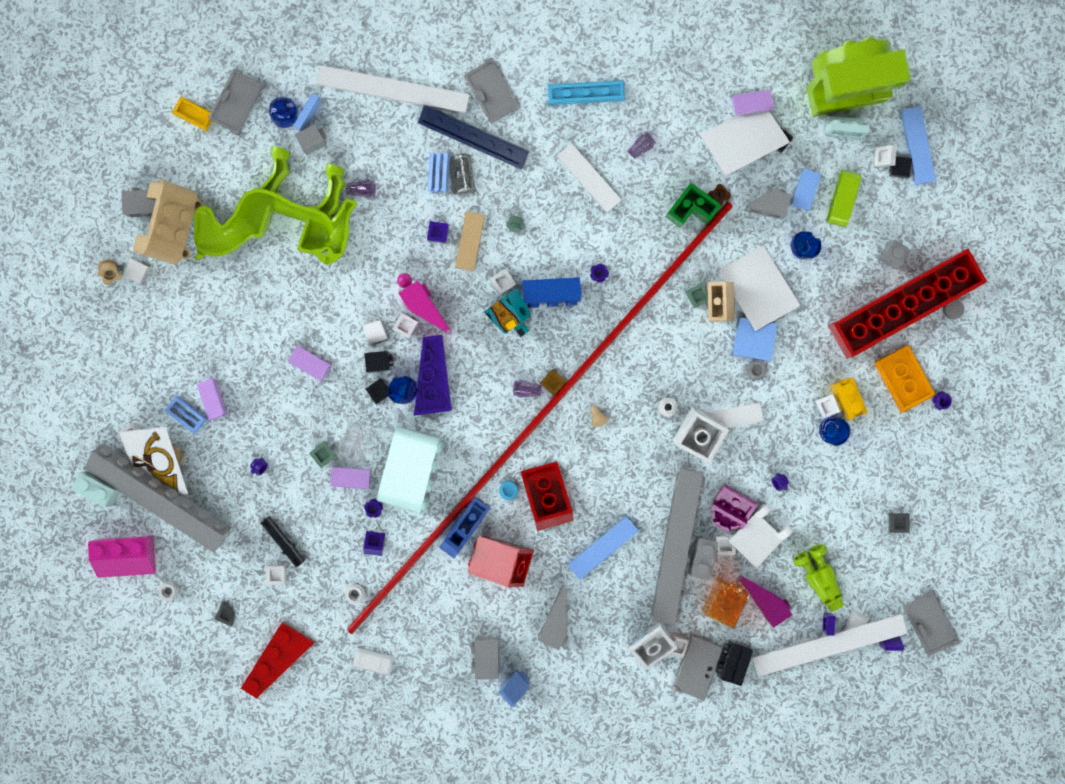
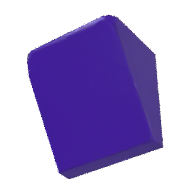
(374, 543)
(892, 644)

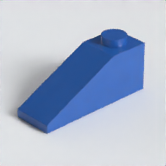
(464, 528)

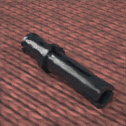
(282, 541)

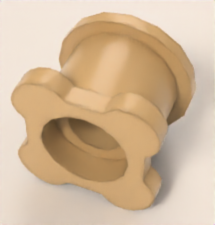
(108, 271)

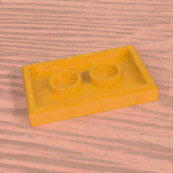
(904, 378)

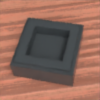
(899, 523)

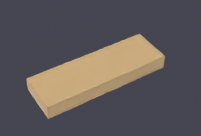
(470, 241)

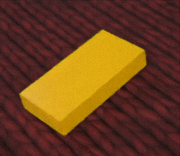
(192, 113)

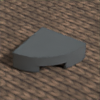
(225, 614)

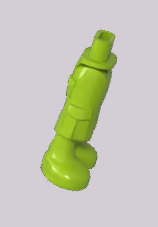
(823, 579)

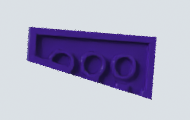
(433, 383)

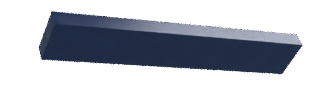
(473, 137)

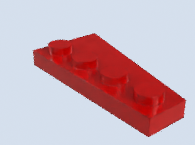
(277, 657)

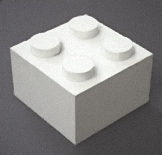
(700, 435)

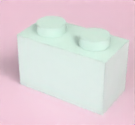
(95, 489)

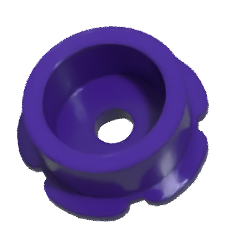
(599, 268)
(946, 400)
(258, 466)
(780, 482)
(373, 513)

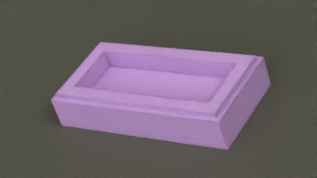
(752, 102)
(309, 363)
(350, 477)

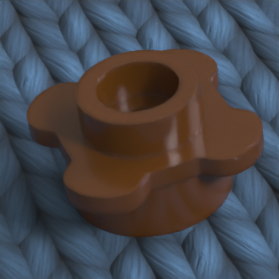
(725, 195)

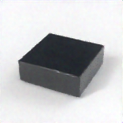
(901, 168)
(378, 391)

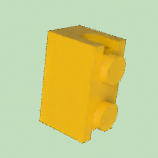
(849, 398)

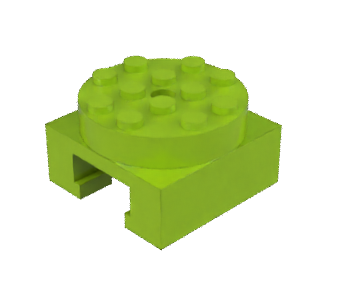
(856, 76)

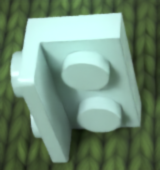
(846, 127)

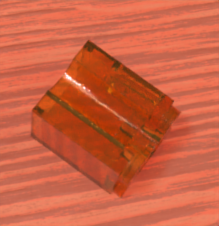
(725, 602)

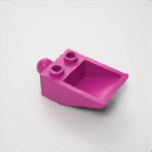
(419, 303)

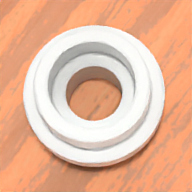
(661, 407)
(163, 591)
(354, 600)

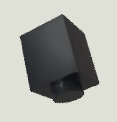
(378, 361)

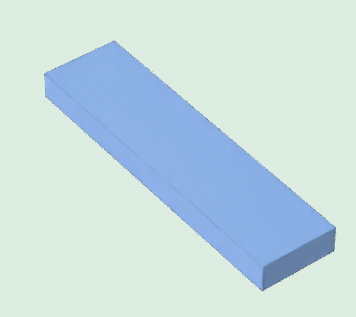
(918, 145)
(602, 547)

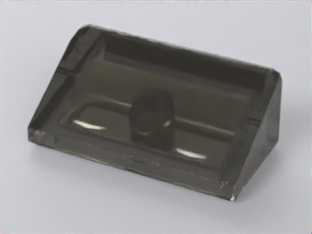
(461, 174)

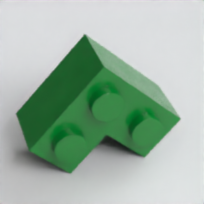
(693, 201)

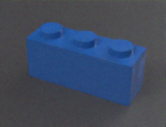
(552, 292)

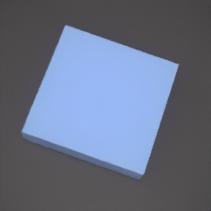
(754, 343)

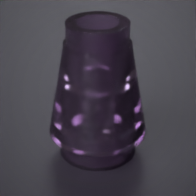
(641, 145)
(362, 188)
(526, 389)

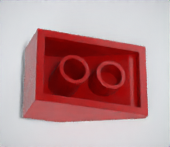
(547, 496)

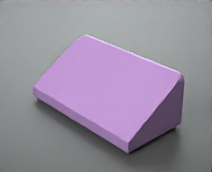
(212, 399)

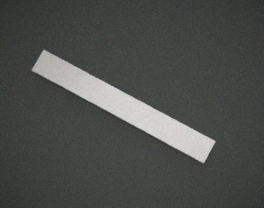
(392, 89)
(829, 645)

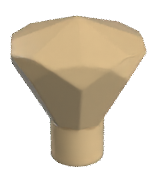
(598, 417)

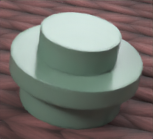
(515, 224)

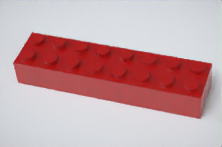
(907, 303)

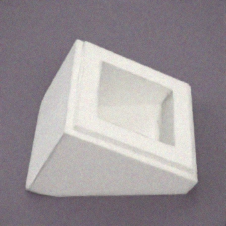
(375, 332)
(681, 643)

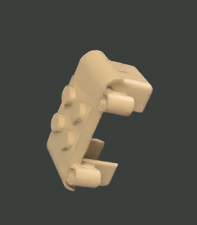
(168, 223)

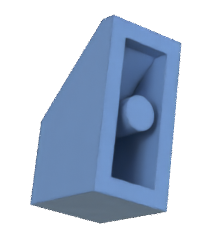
(514, 687)

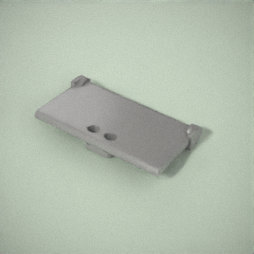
(489, 85)
(240, 96)
(934, 627)
(698, 663)

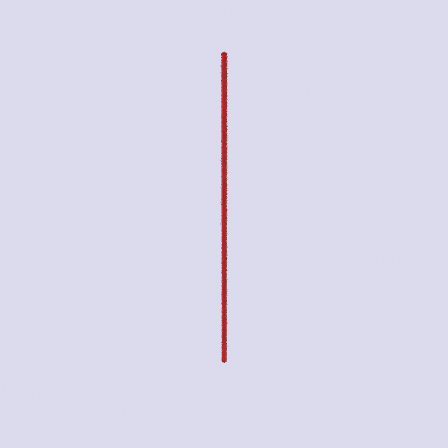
(539, 418)

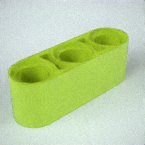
(843, 198)

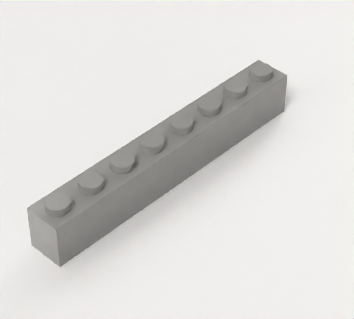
(157, 498)
(676, 546)

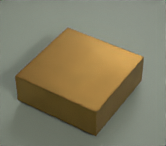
(552, 382)

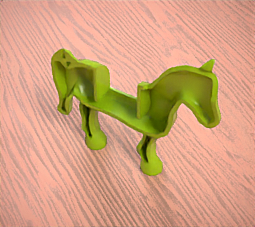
(256, 209)

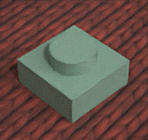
(697, 295)
(322, 454)

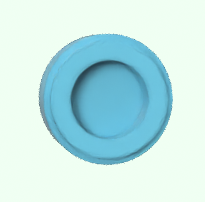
(508, 490)

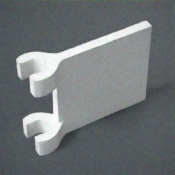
(758, 537)

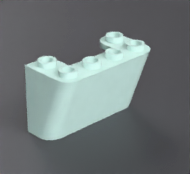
(410, 469)

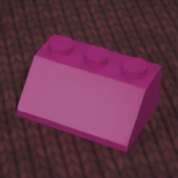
(122, 556)

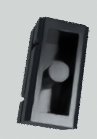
(734, 662)

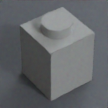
(311, 139)
(894, 254)

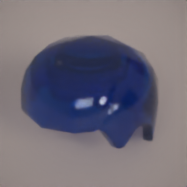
(283, 112)
(805, 245)
(402, 390)
(834, 430)

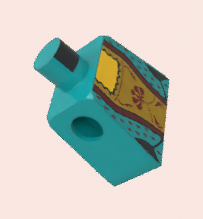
(510, 313)

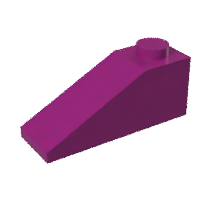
(771, 605)

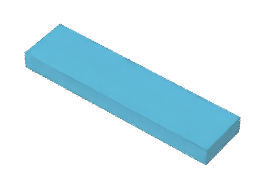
(586, 92)

